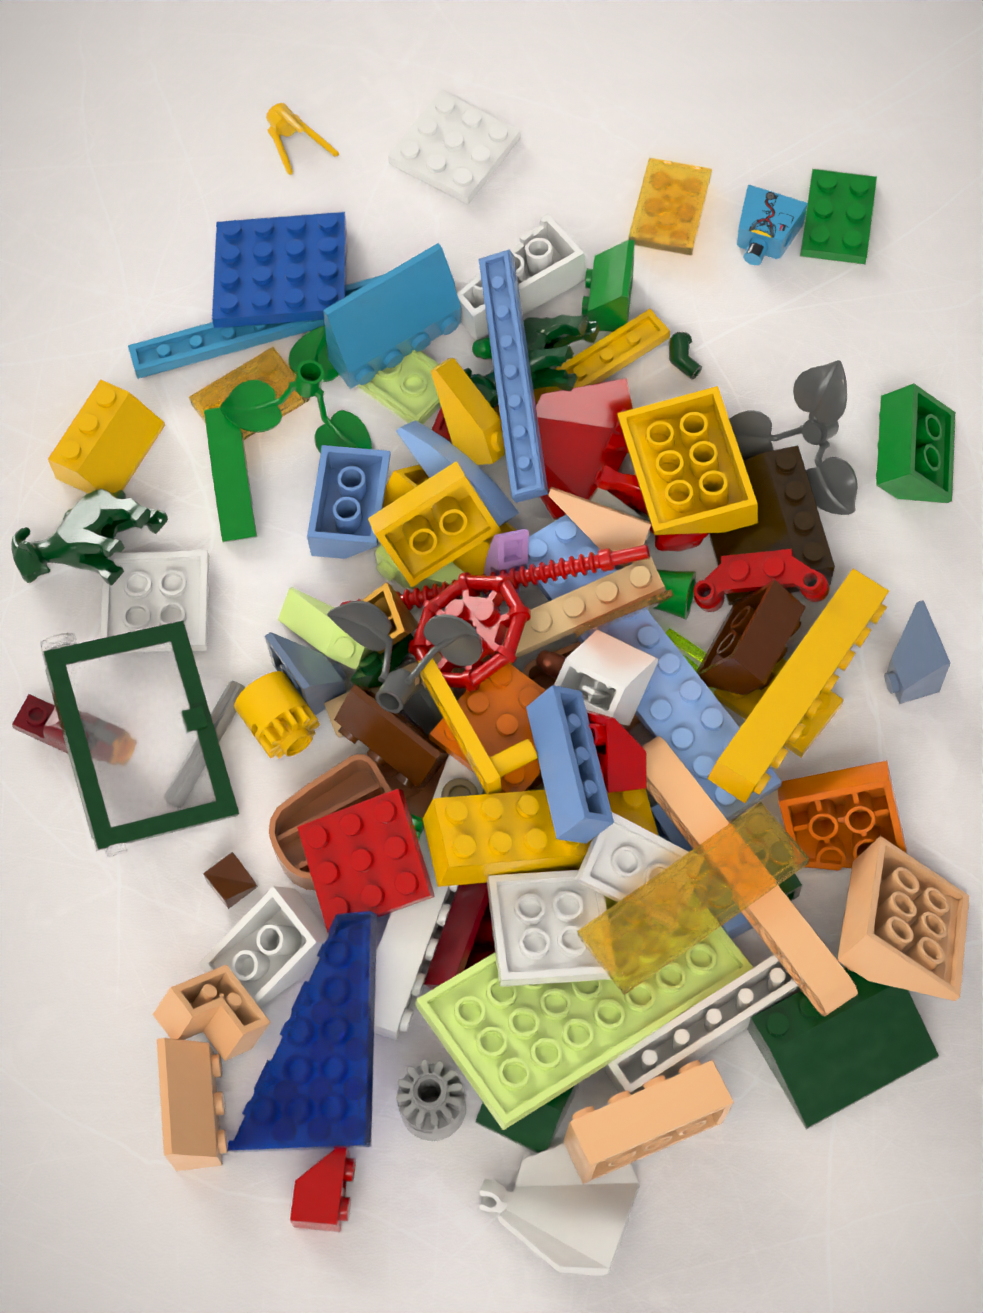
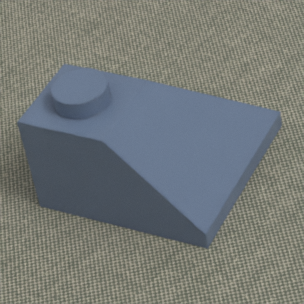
(918, 660)
(307, 670)

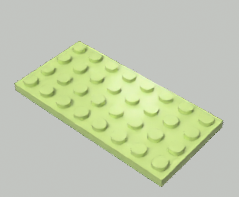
(542, 1039)

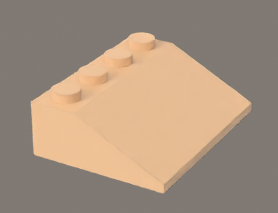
(904, 924)

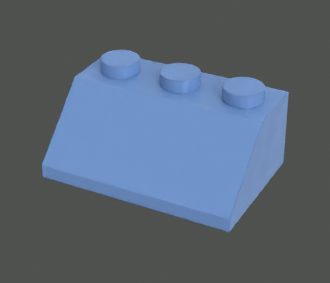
(345, 495)

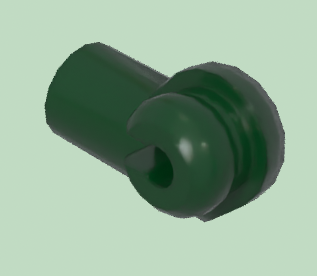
(680, 357)

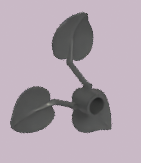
(823, 395)
(448, 633)

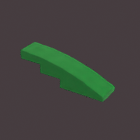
(230, 477)

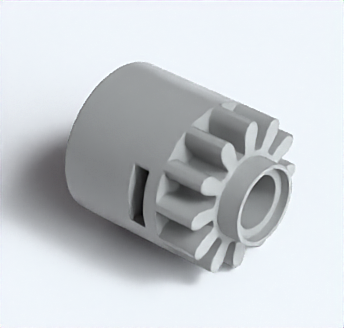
(434, 1119)

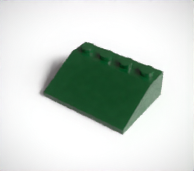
(842, 1055)

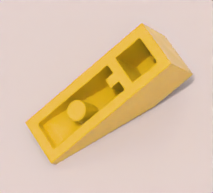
(468, 415)

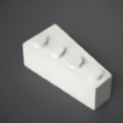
(545, 267)

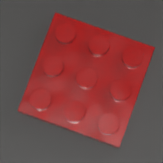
(366, 858)

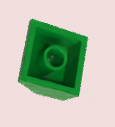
(610, 287)

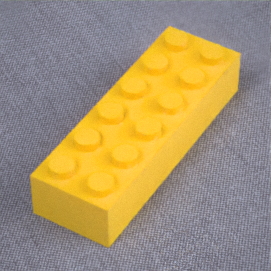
(510, 834)

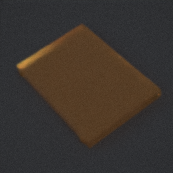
(623, 613)

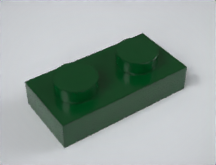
(372, 665)

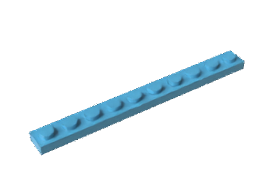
(209, 342)

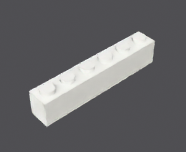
(702, 1027)

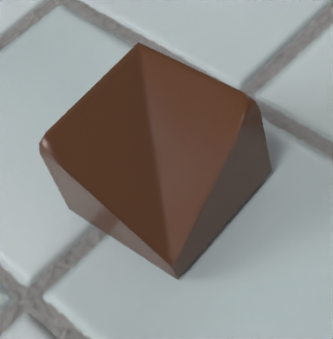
(230, 880)

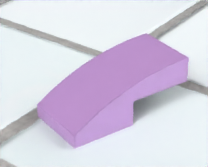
(507, 552)

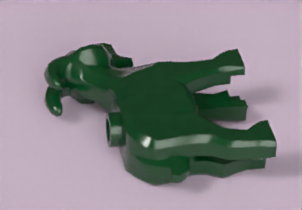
(547, 347)
(86, 536)

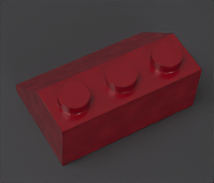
(465, 936)

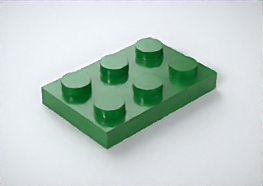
(838, 216)

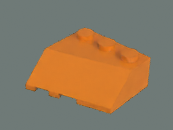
(841, 813)

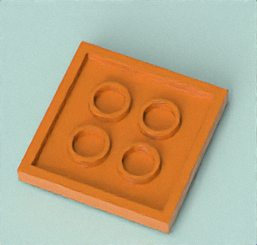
(499, 720)

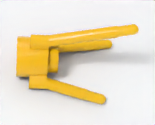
(286, 123)

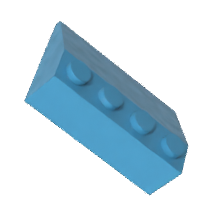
(392, 317)

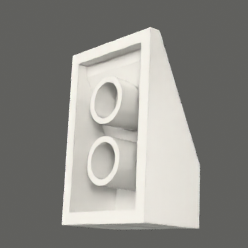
(271, 945)

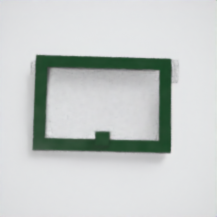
(138, 734)

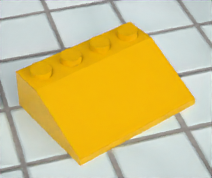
(689, 465)

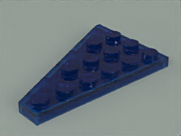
(322, 1071)

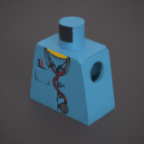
(768, 224)

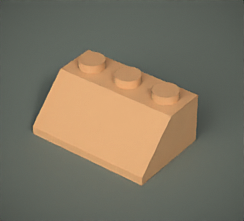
(191, 1104)

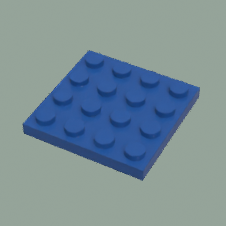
(278, 269)

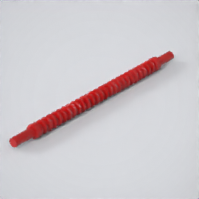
(605, 559)

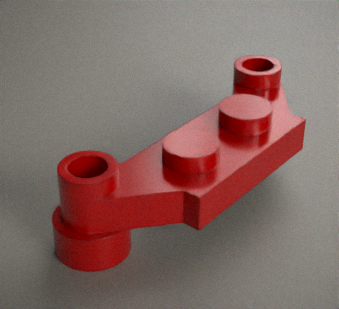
(754, 571)

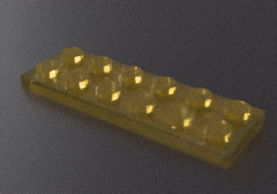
(692, 898)

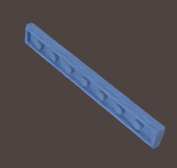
(513, 377)

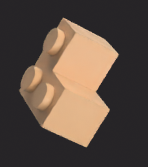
(218, 1008)

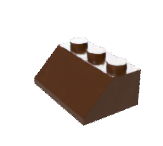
(752, 640)
(390, 738)

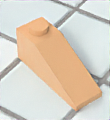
(601, 523)

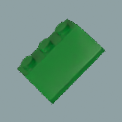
(915, 446)

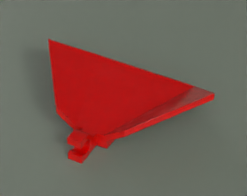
(575, 433)

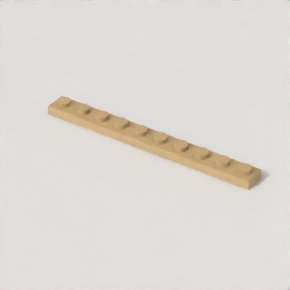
(563, 615)

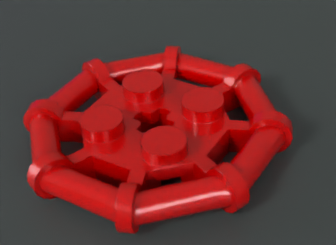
(484, 617)

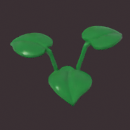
(256, 409)

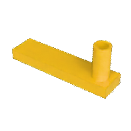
(486, 769)

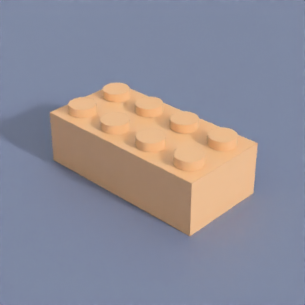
(647, 1120)

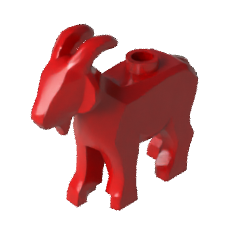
(628, 487)

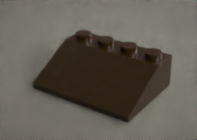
(785, 517)

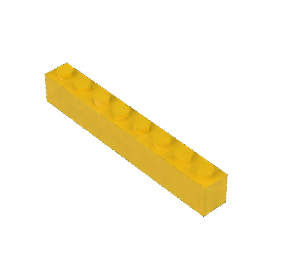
(798, 686)

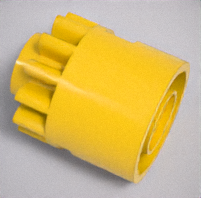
(277, 715)

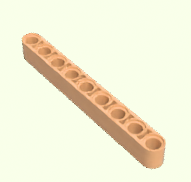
(773, 914)

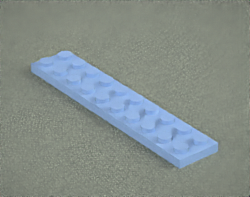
(676, 698)

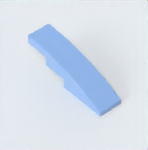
(437, 453)

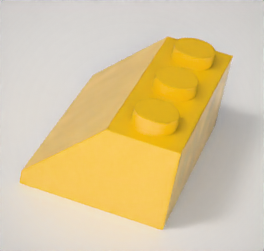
(105, 441)
(433, 524)

